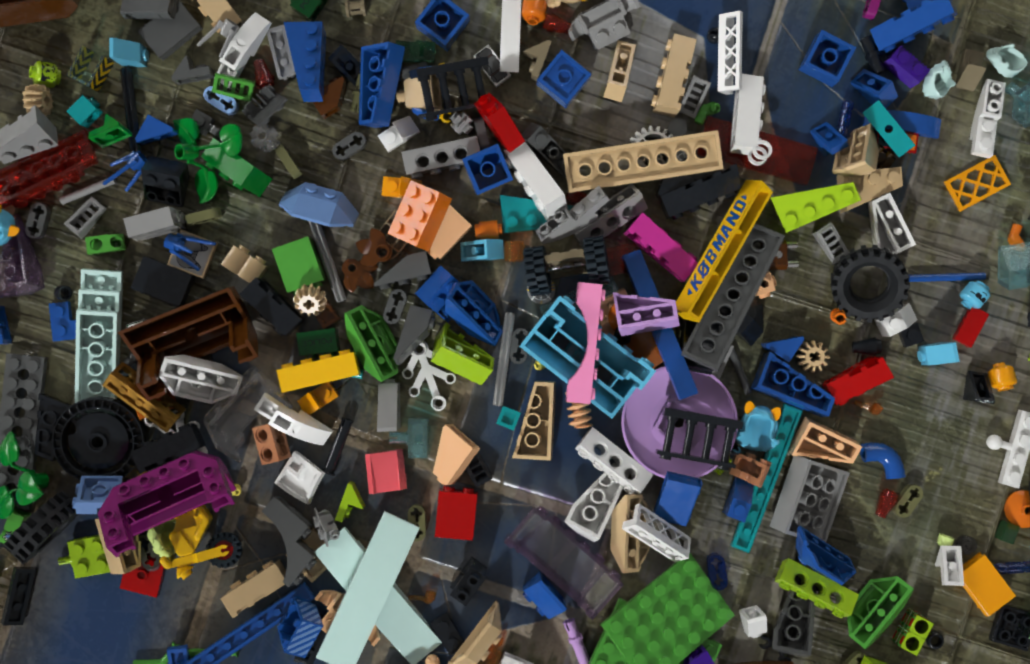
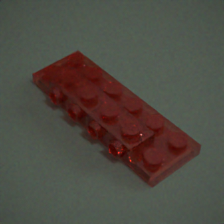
(46, 171)

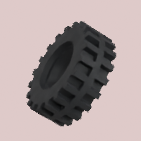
(881, 305)
(41, 528)

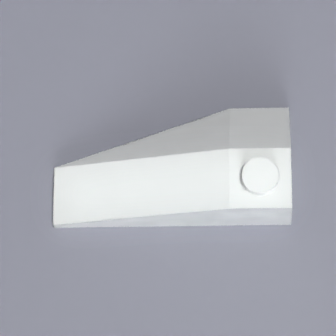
(593, 508)

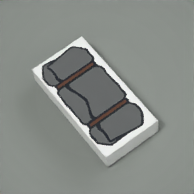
(492, 69)

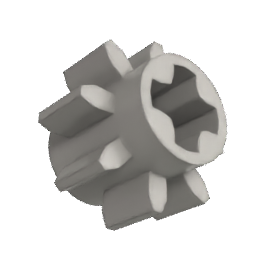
(461, 122)

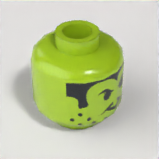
(45, 74)

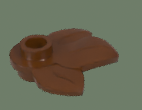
(371, 248)
(359, 277)

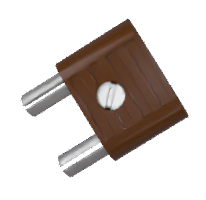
(781, 260)

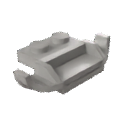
(603, 22)

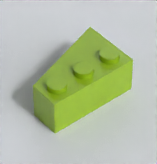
(460, 356)

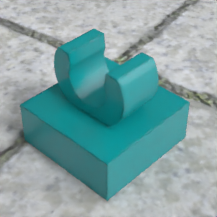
(508, 417)

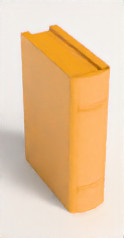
(985, 585)

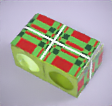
(908, 623)

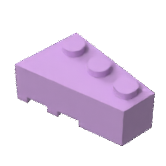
(644, 314)

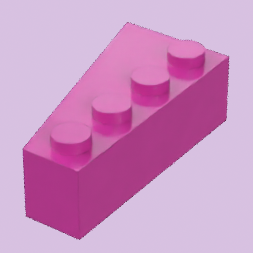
(661, 247)

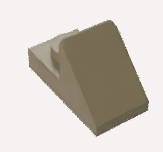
(539, 54)
(970, 70)

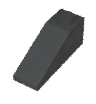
(414, 332)

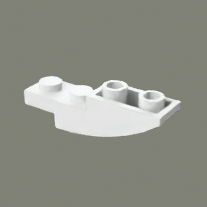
(243, 45)
(986, 117)
(290, 422)

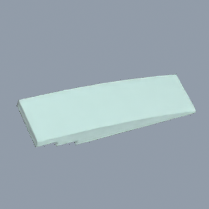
(99, 345)
(368, 590)
(399, 617)

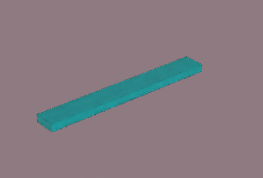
(747, 531)

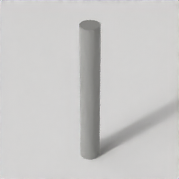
(85, 191)

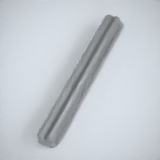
(328, 262)
(503, 359)

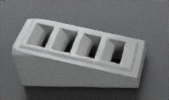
(694, 79)
(85, 227)
(826, 247)

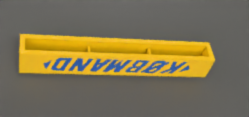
(722, 250)

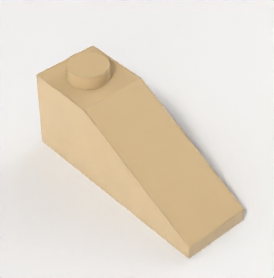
(619, 71)

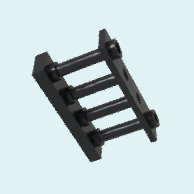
(441, 72)
(710, 422)

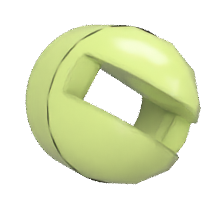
(945, 540)

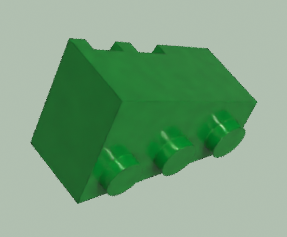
(236, 168)

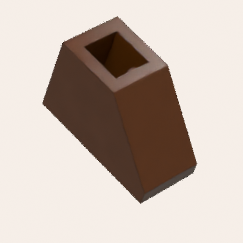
(332, 98)

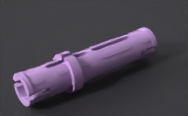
(575, 638)

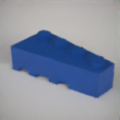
(912, 23)
(308, 52)
(379, 82)
(785, 384)

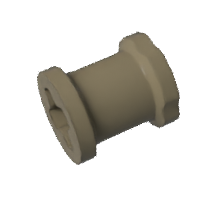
(355, 8)

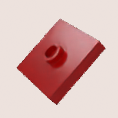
(144, 581)

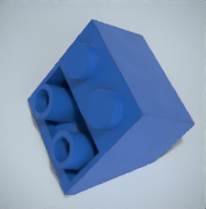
(435, 291)

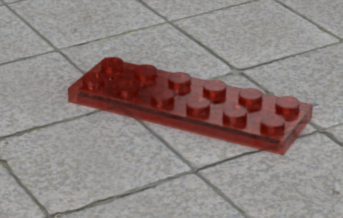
(788, 159)

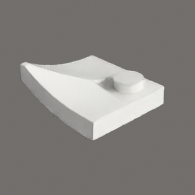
(300, 478)

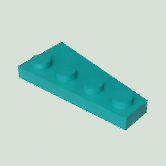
(521, 214)

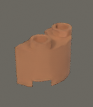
(750, 469)

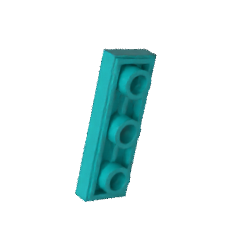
(897, 138)

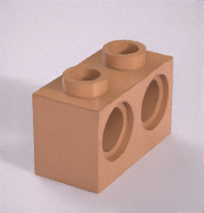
(271, 444)

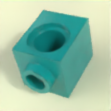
(85, 111)

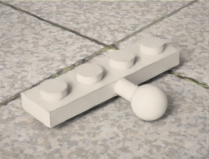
(1017, 450)

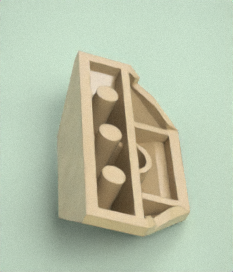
(860, 155)
(627, 549)
(481, 638)

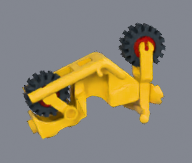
(222, 549)

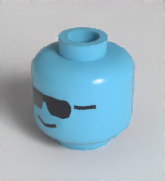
(974, 294)

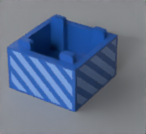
(563, 79)
(300, 628)

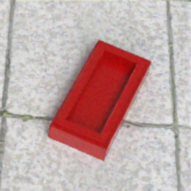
(970, 327)

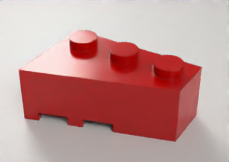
(857, 379)

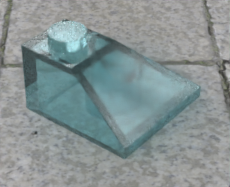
(1014, 266)

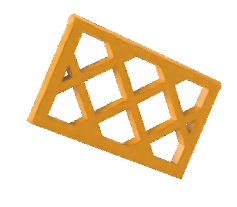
(998, 171)

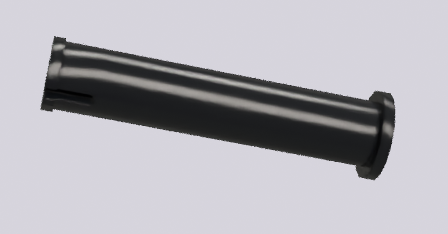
(337, 446)

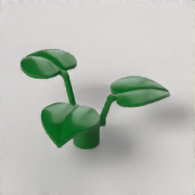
(188, 132)
(29, 482)

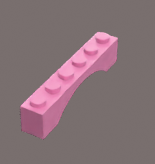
(589, 302)

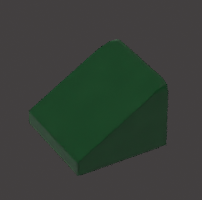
(1007, 532)

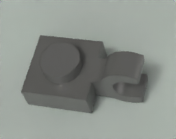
(205, 123)

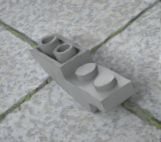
(571, 221)

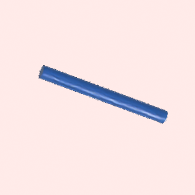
(946, 277)

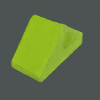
(350, 497)

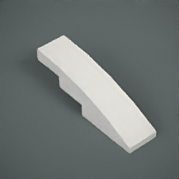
(510, 36)

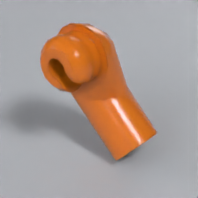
(1014, 235)

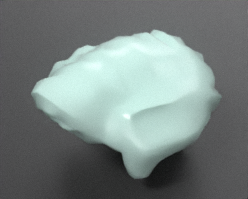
(1007, 60)
(938, 81)

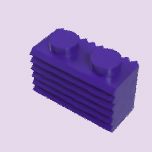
(905, 67)

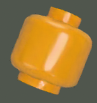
(1002, 377)

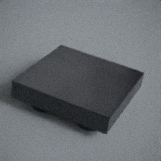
(1011, 627)

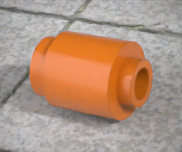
(488, 230)

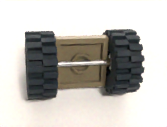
(542, 267)

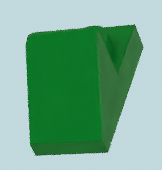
(109, 133)

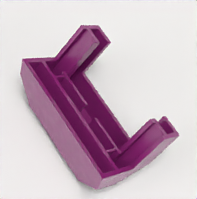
(163, 496)

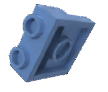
(93, 492)

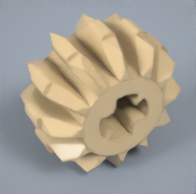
(39, 96)
(310, 299)
(818, 351)

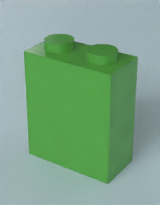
(299, 264)

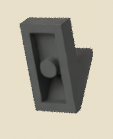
(186, 73)

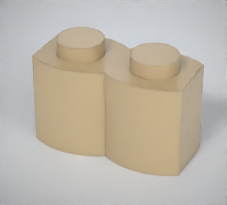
(244, 264)

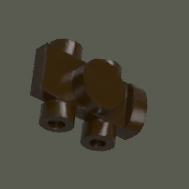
(885, 159)

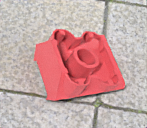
(386, 471)

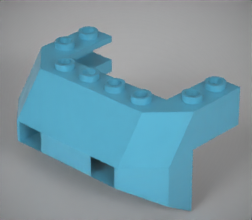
(627, 370)

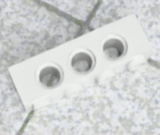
(639, 475)

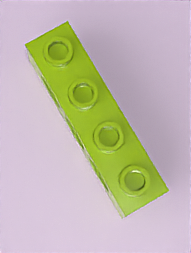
(845, 597)

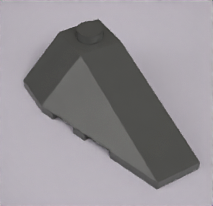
(795, 625)

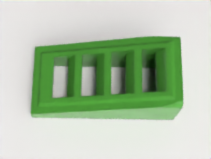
(251, 87)

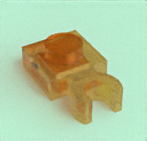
(495, 655)

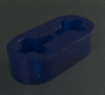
(721, 571)

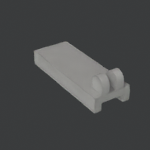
(281, 52)

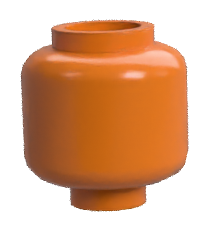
(534, 11)

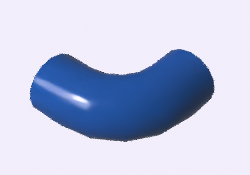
(886, 456)

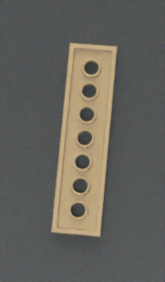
(653, 171)

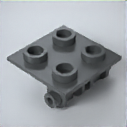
(262, 114)

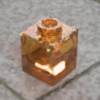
(514, 251)

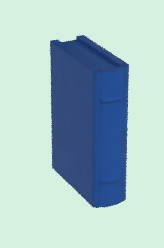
(677, 498)

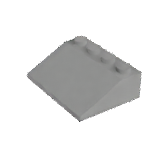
(809, 497)

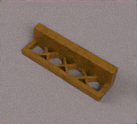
(154, 410)

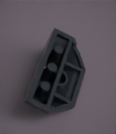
(753, 323)

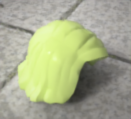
(160, 538)

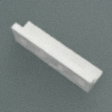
(727, 50)
(658, 539)

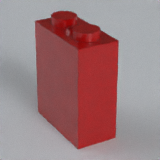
(499, 122)
(456, 513)

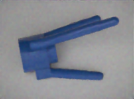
(135, 162)
(176, 243)

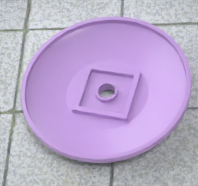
(646, 426)

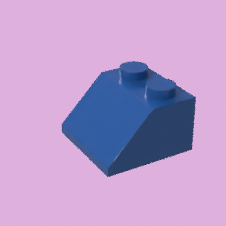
(487, 169)
(545, 596)

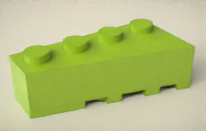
(809, 205)

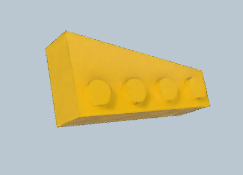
(318, 372)

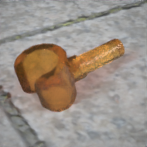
(875, 409)
(428, 598)

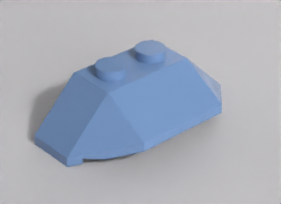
(319, 205)

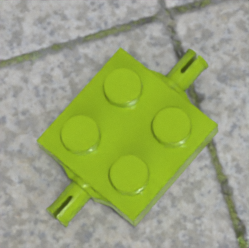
(86, 557)

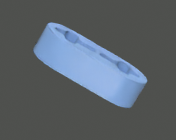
(219, 103)

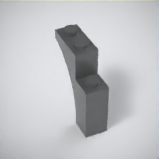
(293, 529)

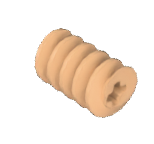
(579, 415)

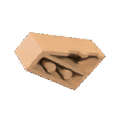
(823, 442)

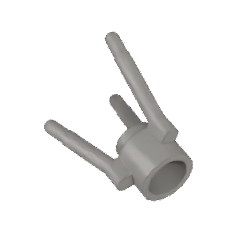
(228, 30)

